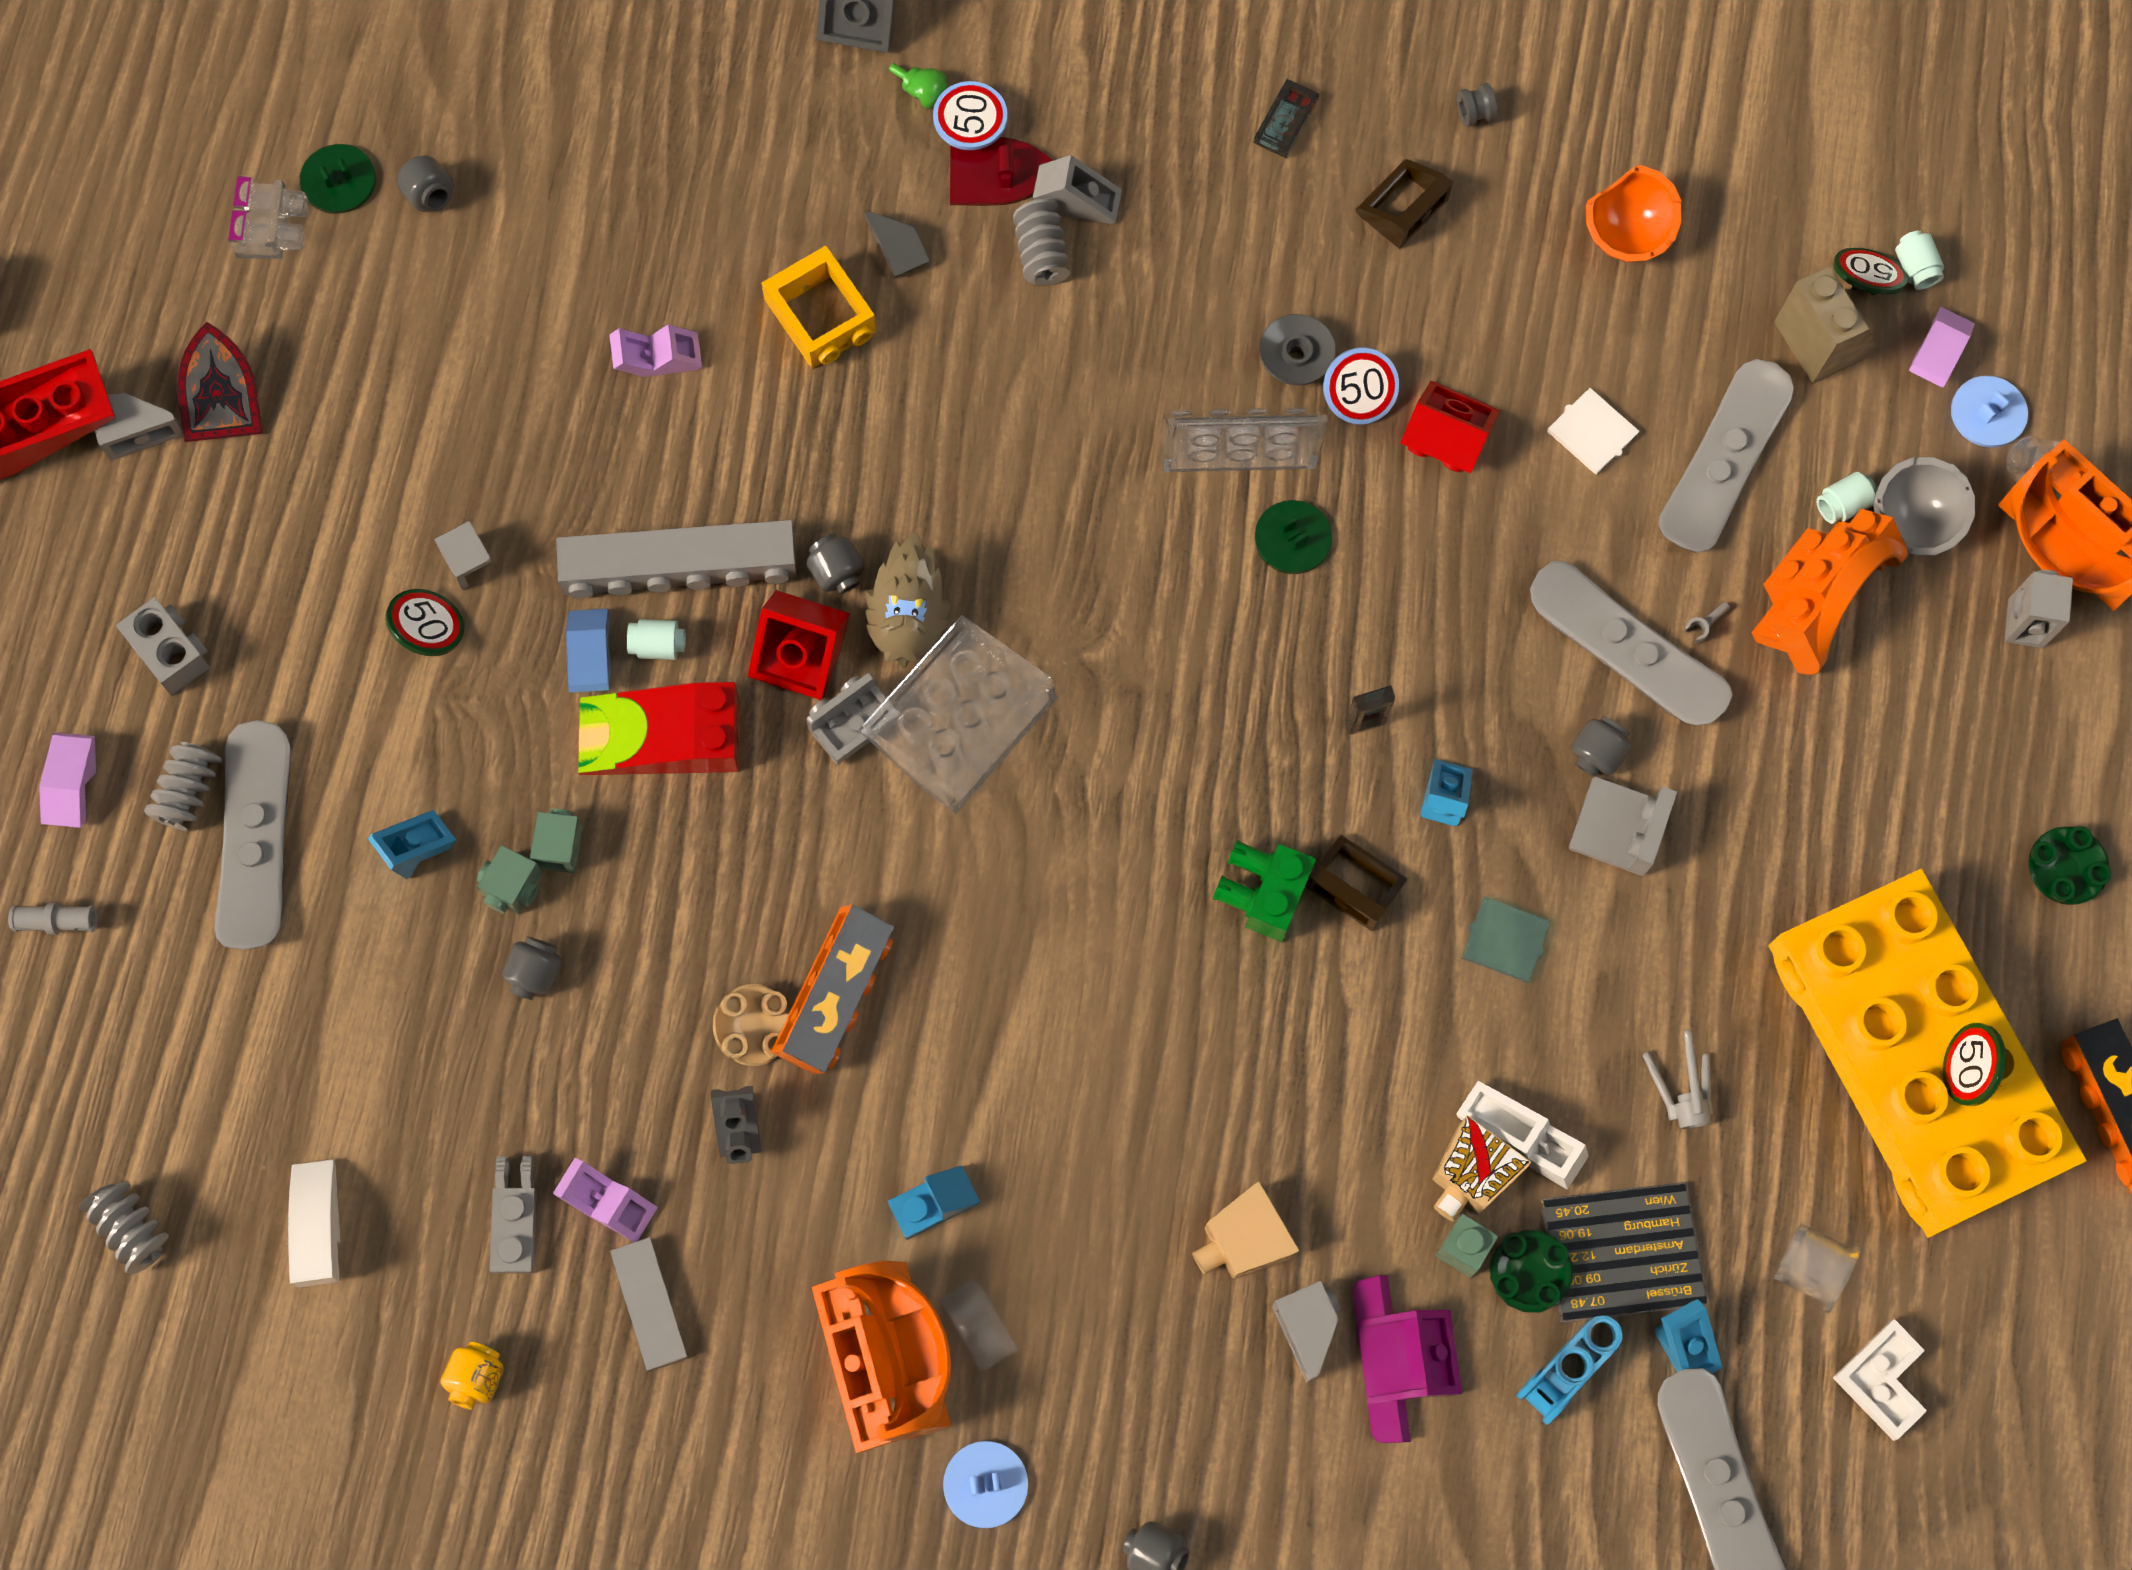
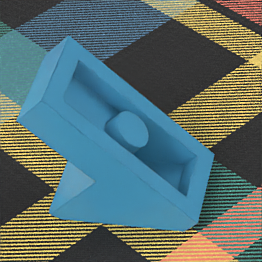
(1447, 793)
(412, 842)
(934, 1201)
(1689, 1338)

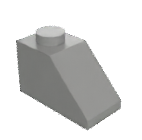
(1078, 190)
(135, 427)
(1308, 1324)

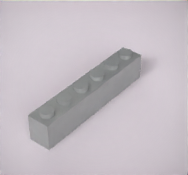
(676, 558)

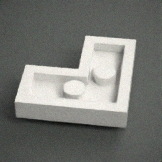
(1873, 1379)

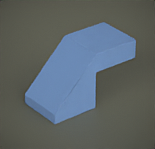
(588, 650)

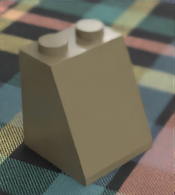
(1824, 326)

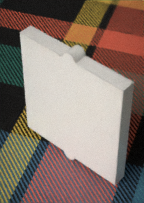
(1593, 431)

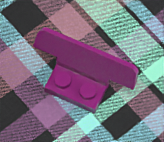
(1401, 1357)

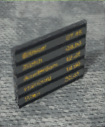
(1627, 1251)

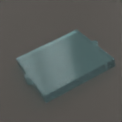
(1506, 939)

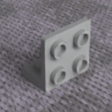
(1622, 825)

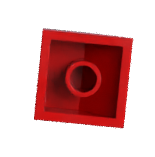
(1449, 427)
(797, 644)

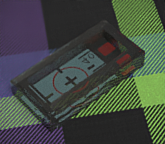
(1286, 118)
(1370, 710)

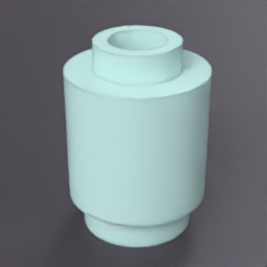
(1920, 259)
(1846, 497)
(655, 639)

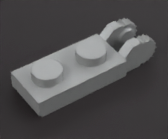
(513, 1220)

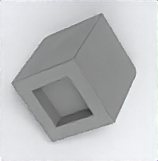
(463, 552)

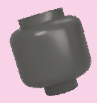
(425, 184)
(835, 564)
(1601, 746)
(532, 968)
(1155, 1548)

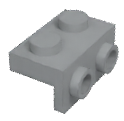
(838, 721)

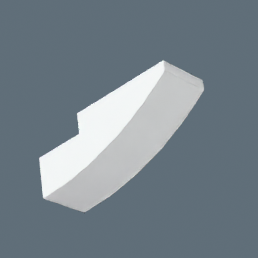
(1527, 1132)
(313, 1224)

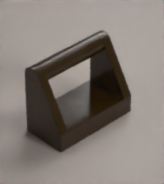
(1402, 228)
(1345, 896)

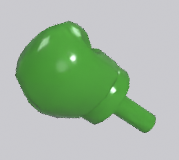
(922, 83)

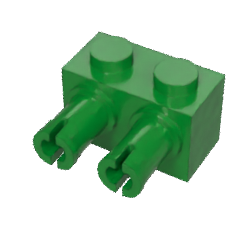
(1275, 902)

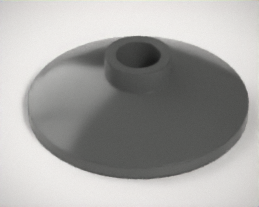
(1301, 335)

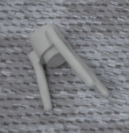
(1694, 1107)

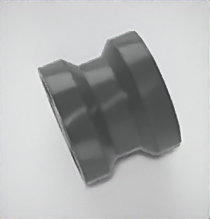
(1476, 105)

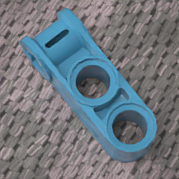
(1552, 1379)

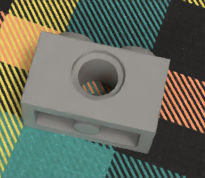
(2039, 609)

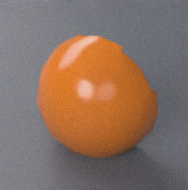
(1635, 216)

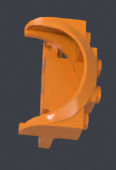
(2079, 530)
(1820, 581)
(885, 1355)

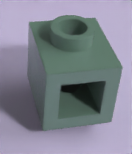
(508, 881)

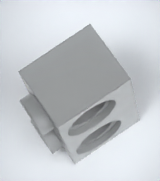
(162, 647)

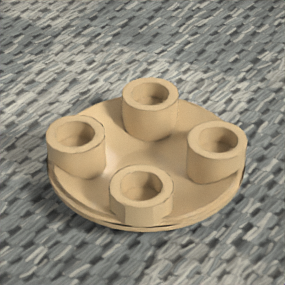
(750, 1023)

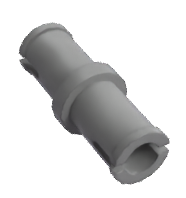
(53, 918)

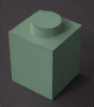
(556, 841)
(1466, 1245)

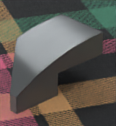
(898, 243)

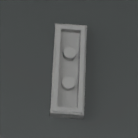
(649, 1304)

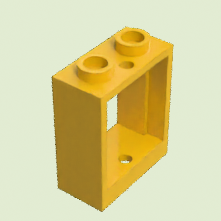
(801, 278)

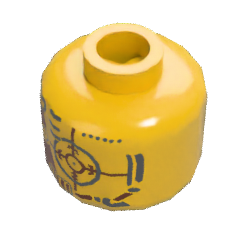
(472, 1375)

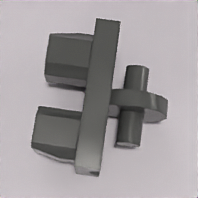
(736, 1124)

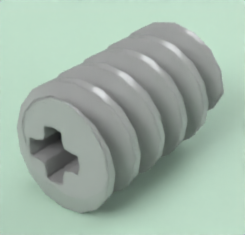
(1040, 242)
(181, 785)
(124, 1226)

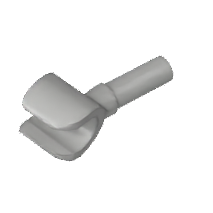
(1706, 622)

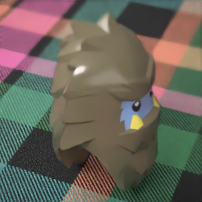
(907, 603)

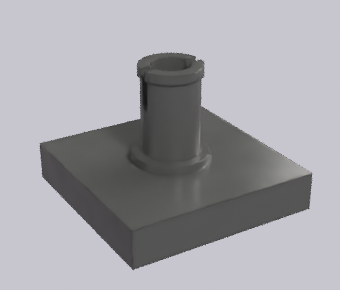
(857, 23)

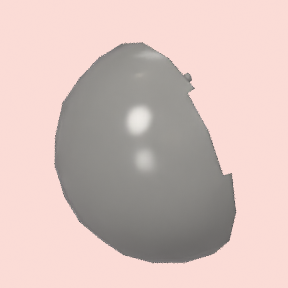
(1928, 502)

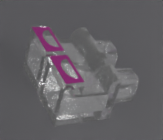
(261, 219)

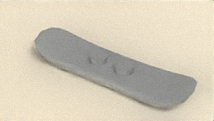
(1726, 455)
(1628, 645)
(253, 835)
(1715, 1472)

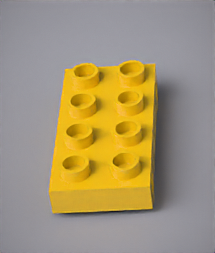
(1886, 997)

